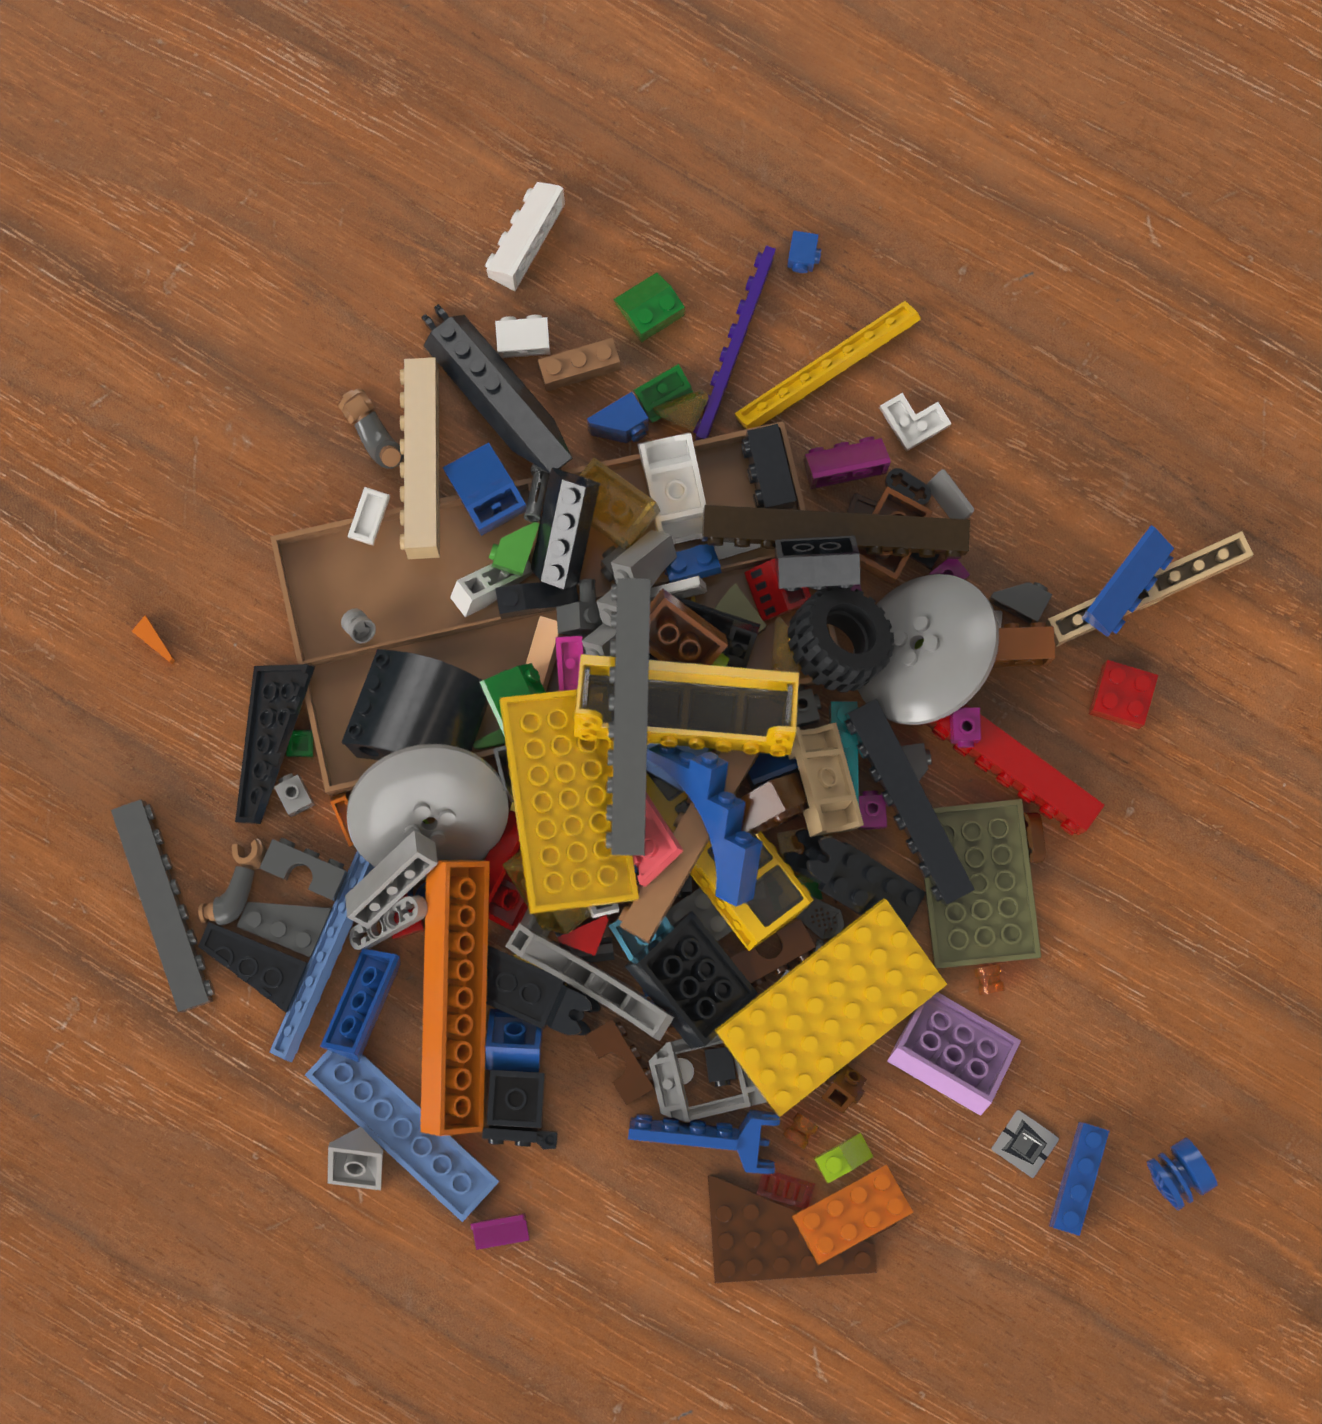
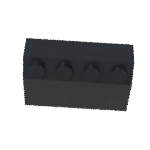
(691, 980)

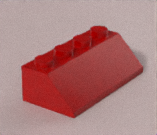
(505, 902)

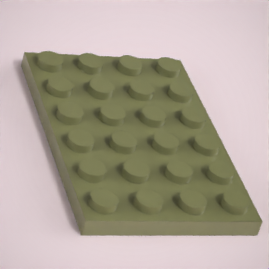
(1000, 915)

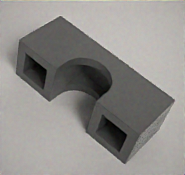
(283, 858)

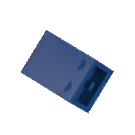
(485, 489)

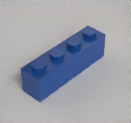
(1079, 1178)

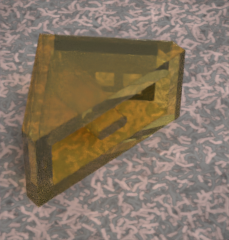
(684, 410)

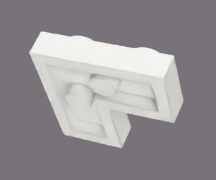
(911, 427)

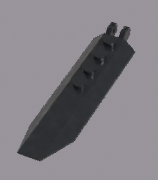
(496, 391)

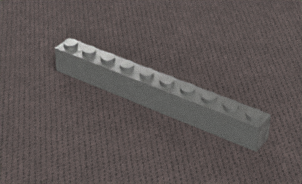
(630, 716)

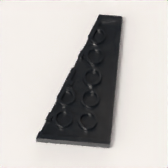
(272, 715)

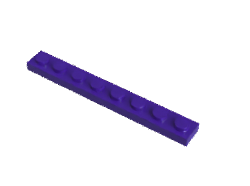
(736, 334)

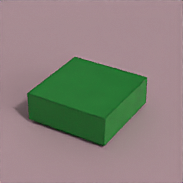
(301, 744)

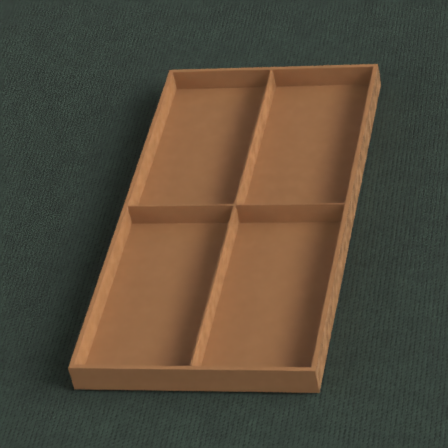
(412, 606)

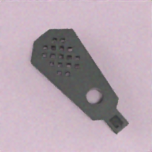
(806, 919)

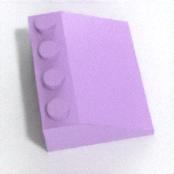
(955, 1052)

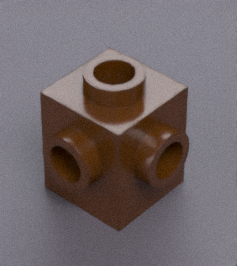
(844, 1088)

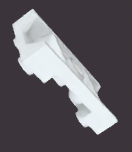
(674, 485)

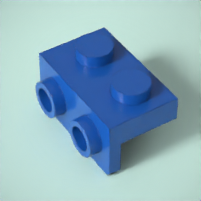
(693, 562)

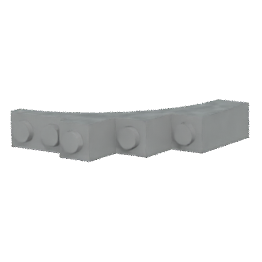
(642, 560)
(590, 979)

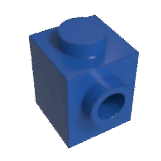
(803, 252)

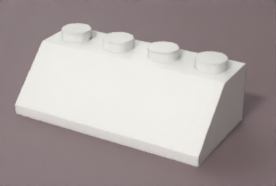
(526, 234)

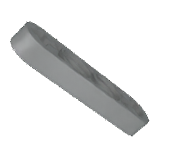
(388, 924)

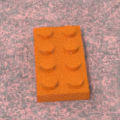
(852, 1214)

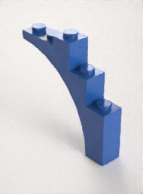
(734, 850)

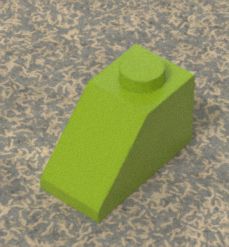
(843, 1158)

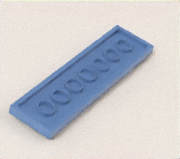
(395, 1123)

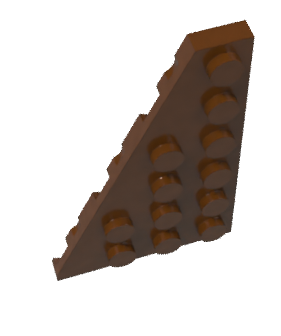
(762, 1242)

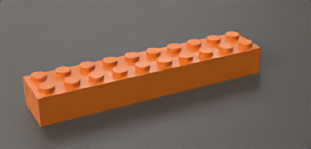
(455, 997)

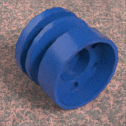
(1182, 1173)

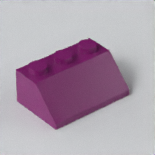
(846, 462)

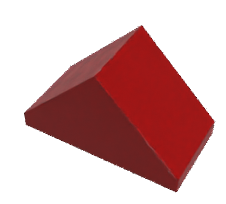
(587, 936)

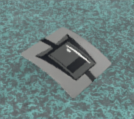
(1025, 1143)

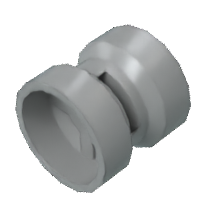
(358, 625)

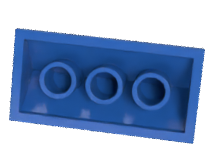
(361, 1003)

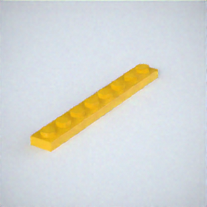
(827, 366)

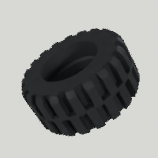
(858, 620)

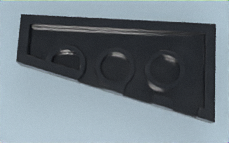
(262, 967)

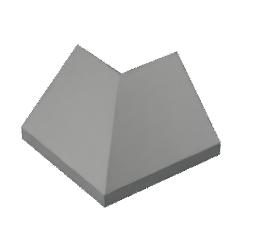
(355, 1161)

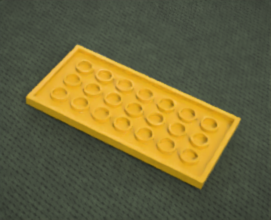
(562, 806)
(831, 1007)

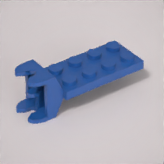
(722, 1136)

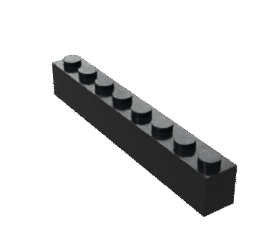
(909, 802)

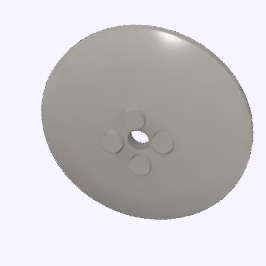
(955, 654)
(425, 783)

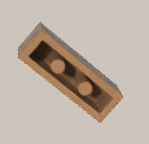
(579, 364)

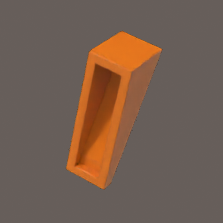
(147, 633)
(339, 804)

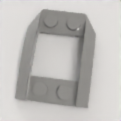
(671, 1089)

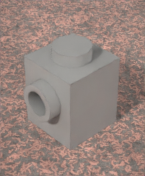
(293, 794)

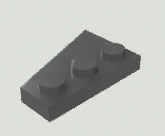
(286, 924)

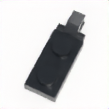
(521, 1135)

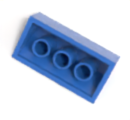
(1129, 581)

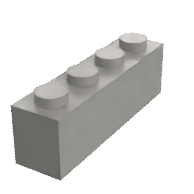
(391, 879)

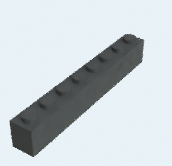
(162, 906)

